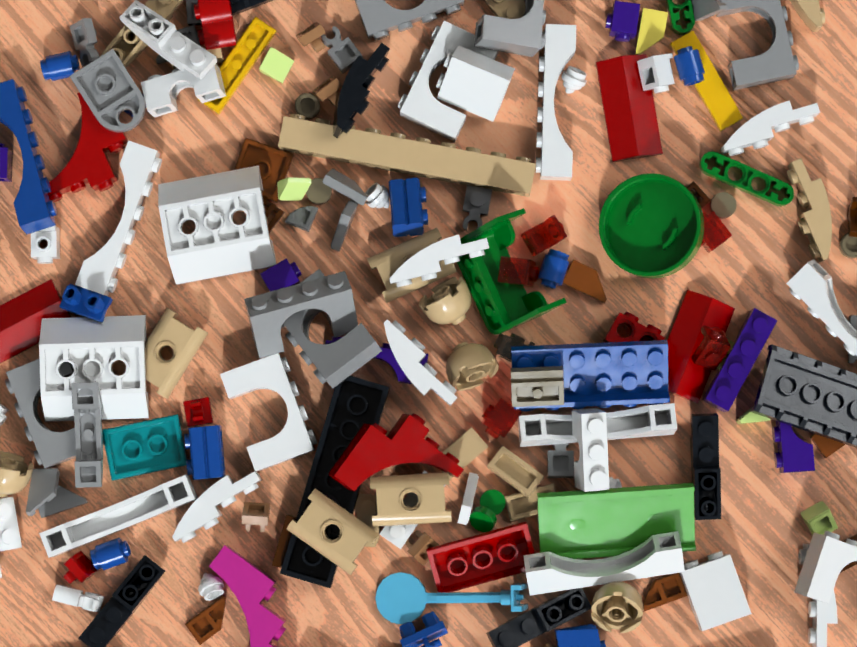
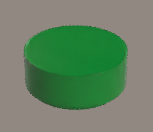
(493, 500)
(483, 519)

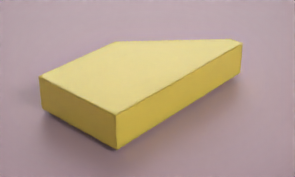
(651, 29)

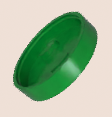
(651, 226)

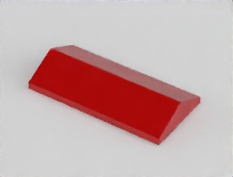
(628, 109)
(696, 310)
(23, 316)
(480, 558)

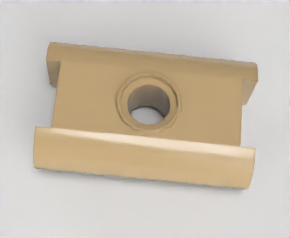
(391, 259)
(184, 343)
(430, 504)
(313, 525)

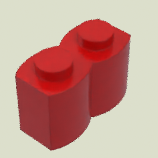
(216, 22)

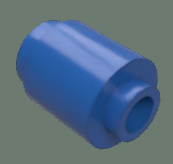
(59, 66)
(689, 66)
(553, 269)
(110, 554)

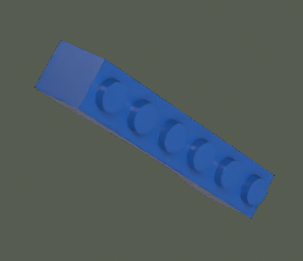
(32, 201)

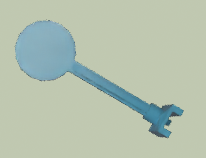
(403, 597)

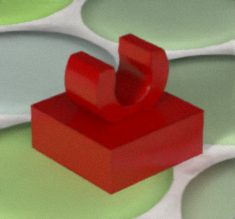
(198, 412)
(79, 568)

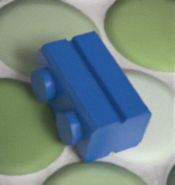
(407, 207)
(206, 452)

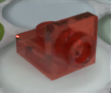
(518, 271)

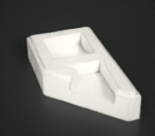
(468, 498)

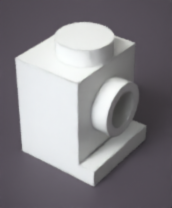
(656, 73)
(52, 251)

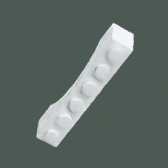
(556, 155)
(100, 269)
(816, 290)
(624, 424)
(118, 516)
(655, 557)

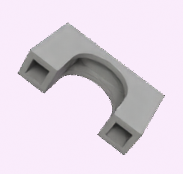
(382, 18)
(513, 36)
(775, 63)
(271, 309)
(332, 360)
(51, 446)

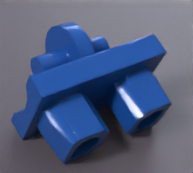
(85, 302)
(433, 630)

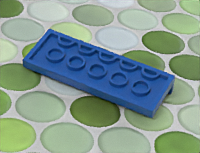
(603, 372)

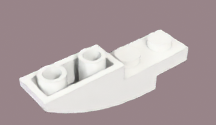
(167, 41)
(759, 131)
(426, 261)
(408, 356)
(205, 510)
(820, 612)

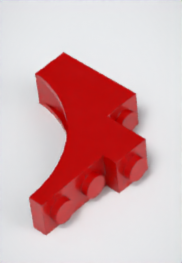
(90, 159)
(374, 451)

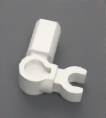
(75, 597)

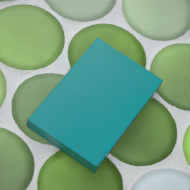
(144, 447)

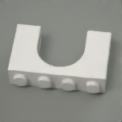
(420, 104)
(272, 375)
(823, 564)

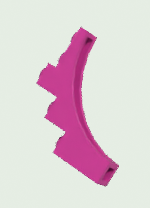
(250, 588)

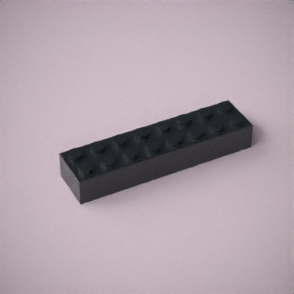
(351, 406)

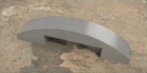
(88, 434)

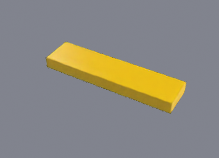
(241, 60)
(712, 89)

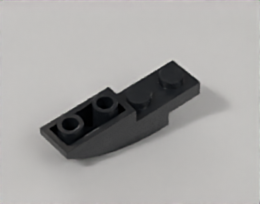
(355, 89)
(705, 466)
(122, 604)
(540, 619)

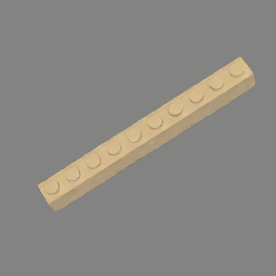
(408, 156)

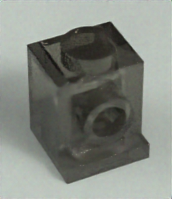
(505, 343)

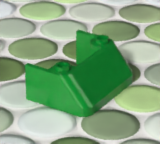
(500, 304)

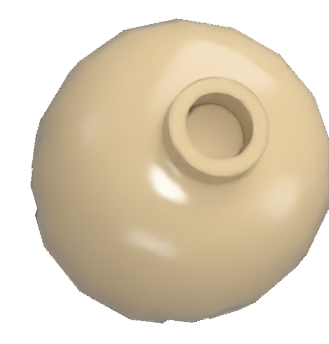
(448, 302)
(469, 365)
(13, 473)
(617, 607)

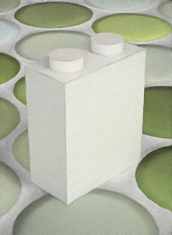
(474, 82)
(714, 591)

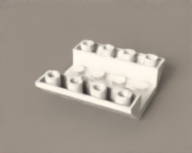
(217, 244)
(92, 351)

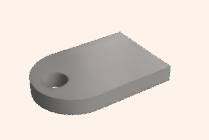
(110, 91)

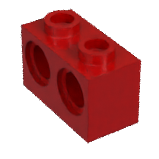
(637, 329)

